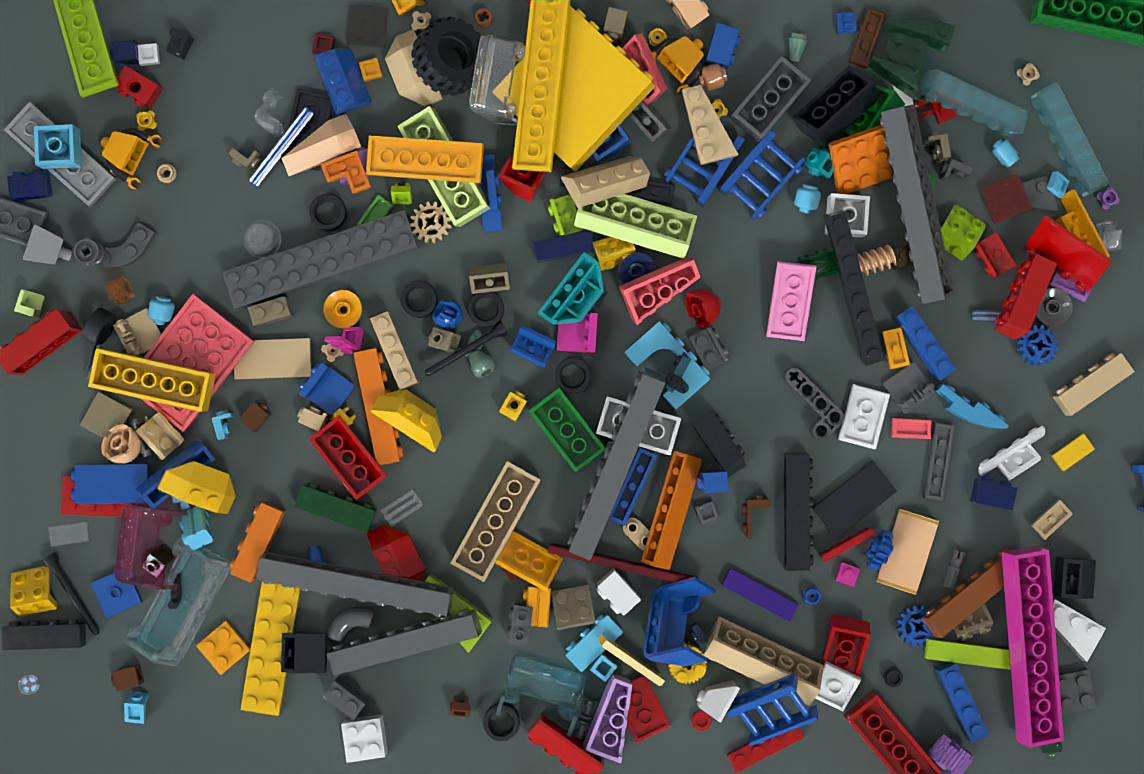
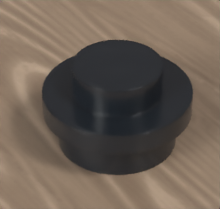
(893, 677)

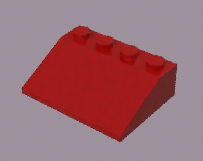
(1073, 256)

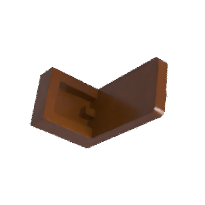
(758, 501)

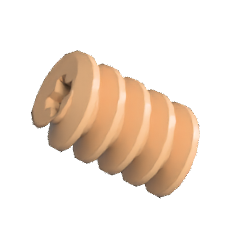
(876, 259)

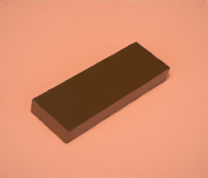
(867, 38)

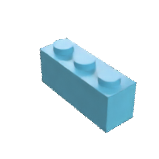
(588, 647)

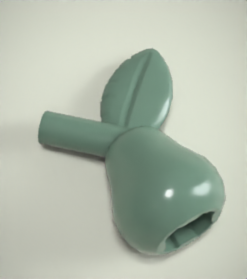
(480, 363)

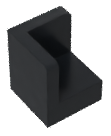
(180, 43)

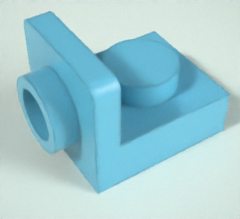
(221, 428)
(135, 707)

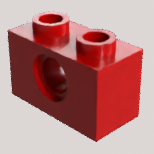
(146, 95)

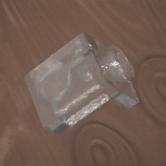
(1110, 234)

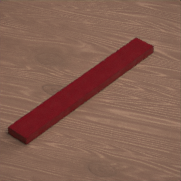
(622, 564)

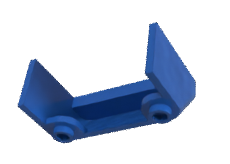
(668, 622)

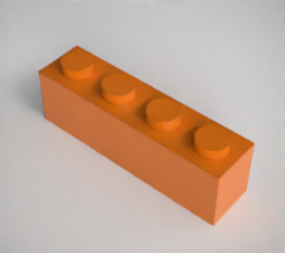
(258, 540)

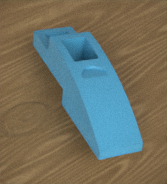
(976, 413)

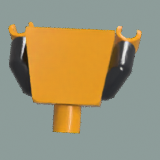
(681, 58)
(125, 151)

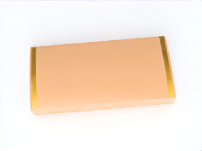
(912, 544)

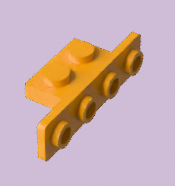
(1079, 222)

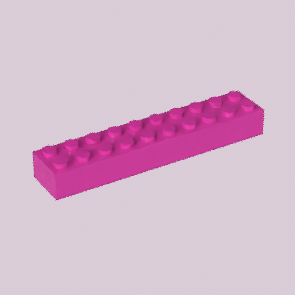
(1032, 646)

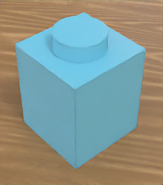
(603, 666)

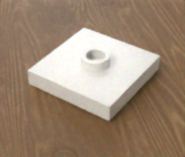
(837, 686)

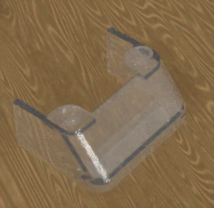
(494, 78)

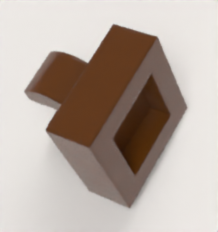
(460, 709)

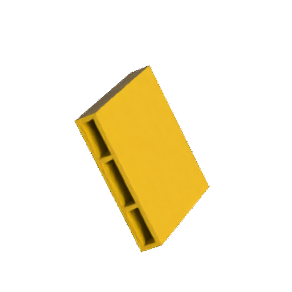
(595, 93)

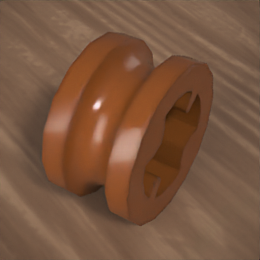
(480, 12)

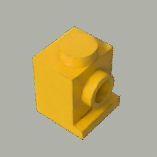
(506, 408)

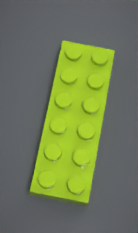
(86, 46)

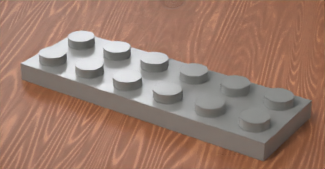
(86, 181)

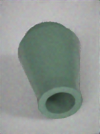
(796, 46)

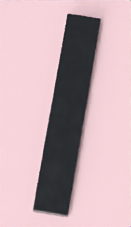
(652, 192)

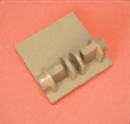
(137, 333)

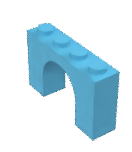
(660, 339)

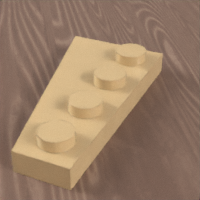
(707, 130)

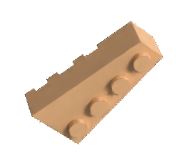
(689, 11)

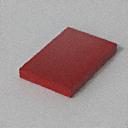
(645, 712)

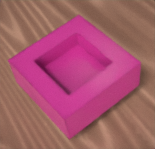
(847, 574)

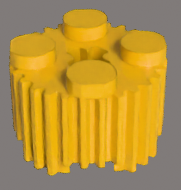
(691, 672)

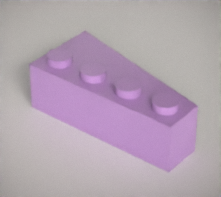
(609, 723)

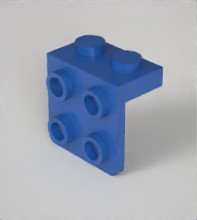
(326, 388)

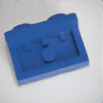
(533, 346)

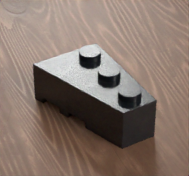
(720, 442)

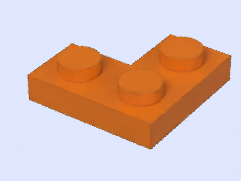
(349, 167)

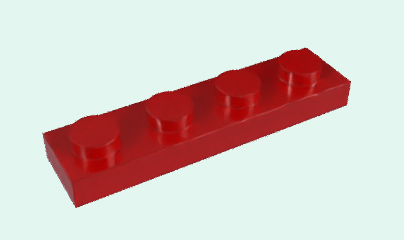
(749, 755)

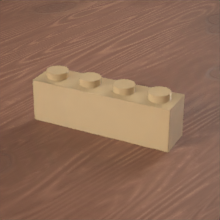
(394, 350)
(1092, 384)

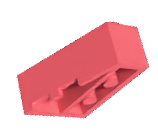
(638, 50)

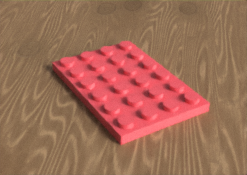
(200, 341)

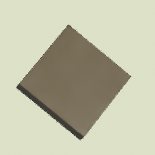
(105, 414)

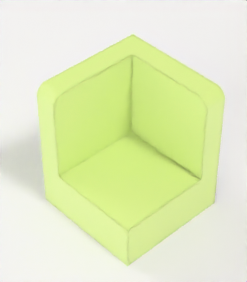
(29, 303)

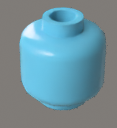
(807, 198)
(161, 310)

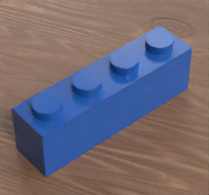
(924, 343)
(632, 485)
(149, 489)
(961, 701)

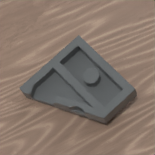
(1039, 195)

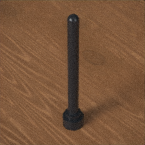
(497, 331)
(52, 563)

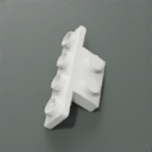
(1016, 457)

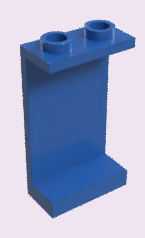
(108, 483)

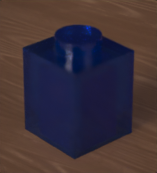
(125, 52)

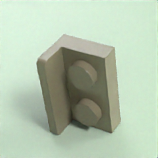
(940, 144)
(977, 622)

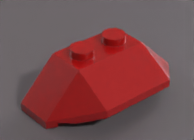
(396, 553)

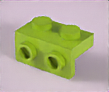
(565, 215)

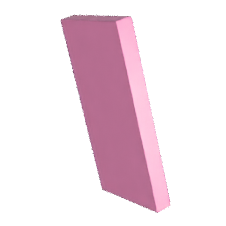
(791, 300)

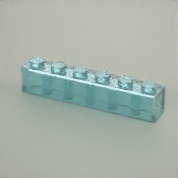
(974, 103)
(1069, 139)

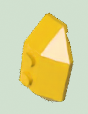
(410, 416)
(199, 486)

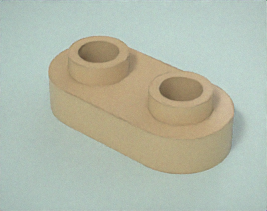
(638, 534)

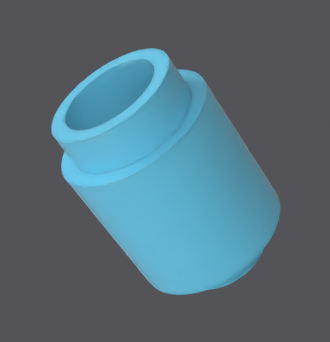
(1005, 152)

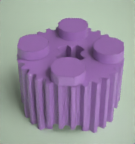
(950, 755)

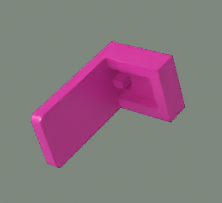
(350, 340)

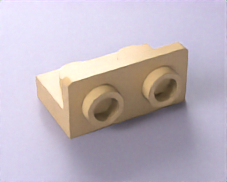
(160, 435)

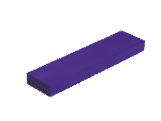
(760, 594)

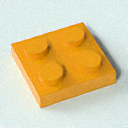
(223, 647)

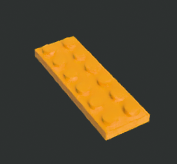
(425, 159)

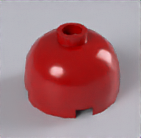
(703, 306)

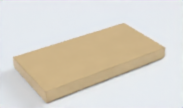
(276, 359)

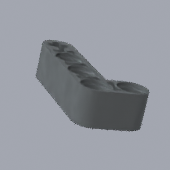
(811, 399)

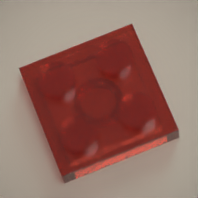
(1006, 198)

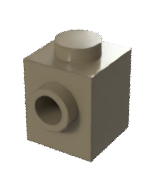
(444, 340)

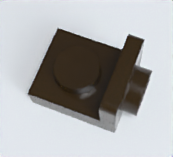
(158, 560)

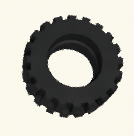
(431, 66)

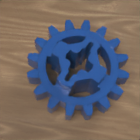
(1039, 338)
(879, 549)
(912, 631)

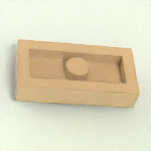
(1051, 519)

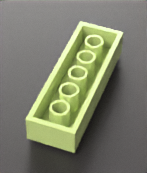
(460, 199)
(639, 223)

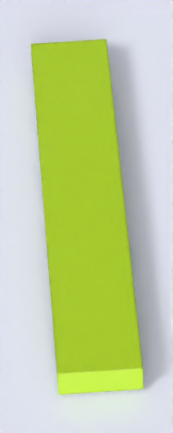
(967, 654)

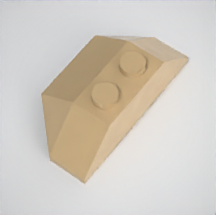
(404, 74)

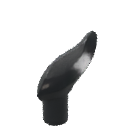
(176, 594)

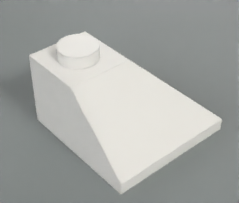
(717, 698)

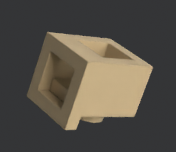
(312, 418)

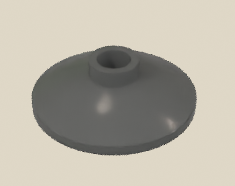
(1062, 307)

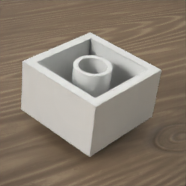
(856, 210)
(618, 591)
(364, 738)

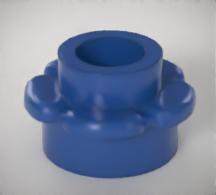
(816, 598)

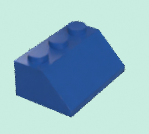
(342, 80)

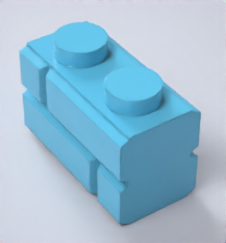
(196, 528)

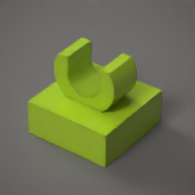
(401, 194)

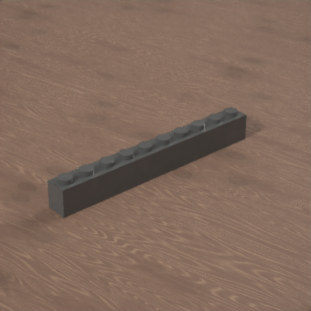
(355, 584)

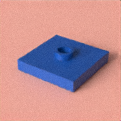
(115, 595)

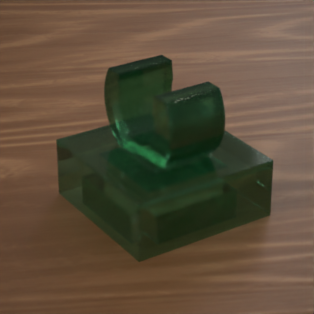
(1050, 749)

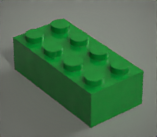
(567, 430)

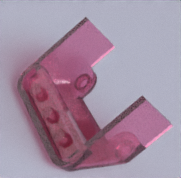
(137, 540)

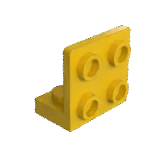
(31, 592)

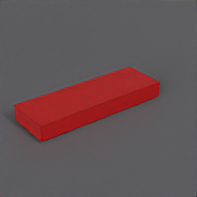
(846, 544)

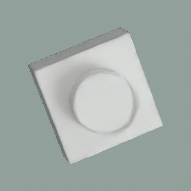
(148, 54)

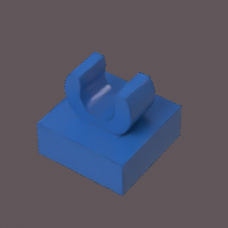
(846, 22)

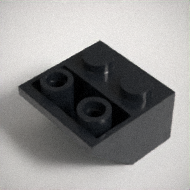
(1074, 578)
(304, 652)

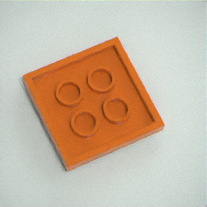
(860, 160)

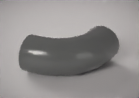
(347, 620)

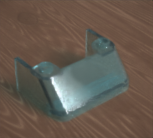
(544, 682)

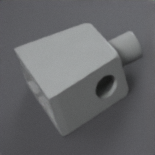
(45, 247)

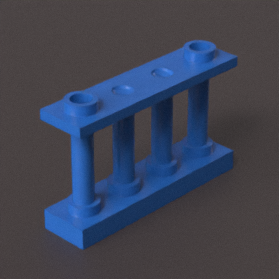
(756, 158)
(712, 177)
(772, 693)

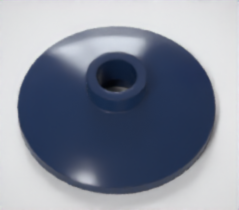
(644, 266)

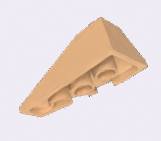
(325, 144)

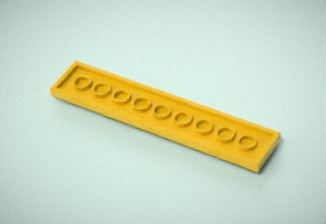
(541, 85)

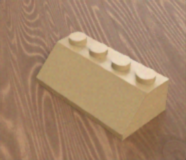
(606, 180)

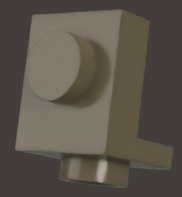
(238, 159)

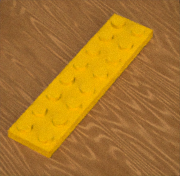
(264, 677)

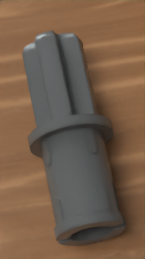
(954, 569)

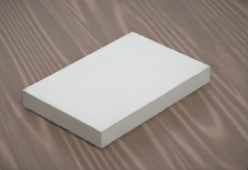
(863, 416)

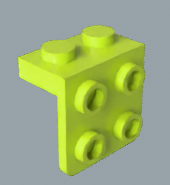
(961, 232)

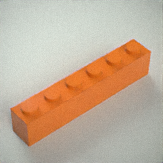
(373, 384)
(671, 510)

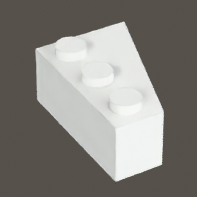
(1077, 630)

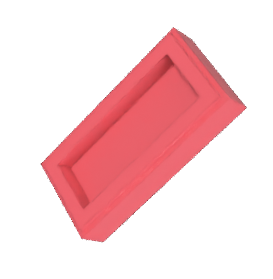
(911, 428)

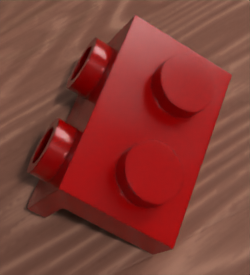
(994, 255)

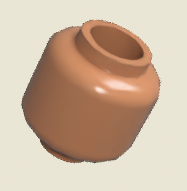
(713, 77)

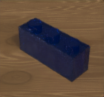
(564, 246)

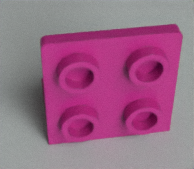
(579, 335)

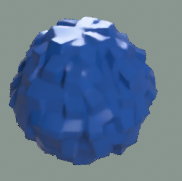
(448, 314)

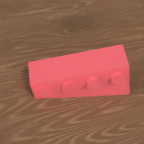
(657, 287)

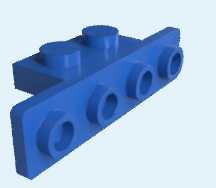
(489, 184)

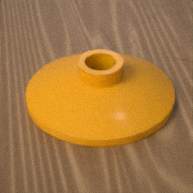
(333, 307)

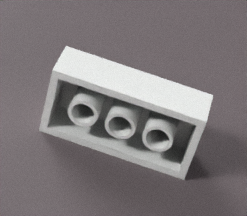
(658, 435)

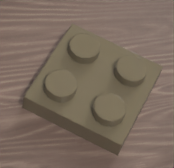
(573, 607)

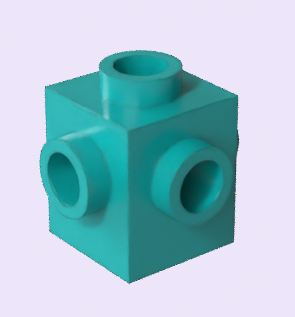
(819, 163)

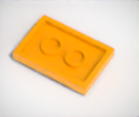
(529, 561)

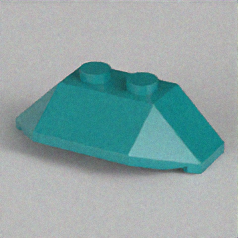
(575, 293)

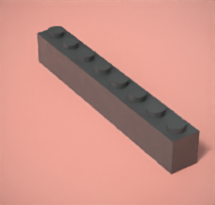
(404, 642)

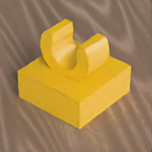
(348, 420)

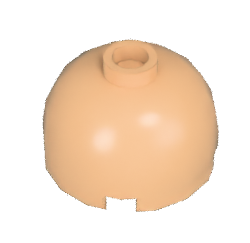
(121, 445)

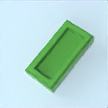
(379, 208)

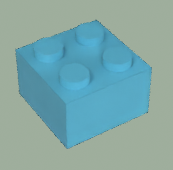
(57, 146)

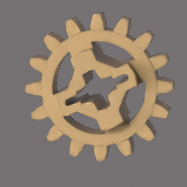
(436, 215)

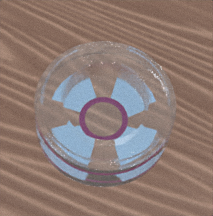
(28, 684)

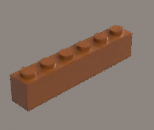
(966, 597)

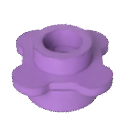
(1113, 198)

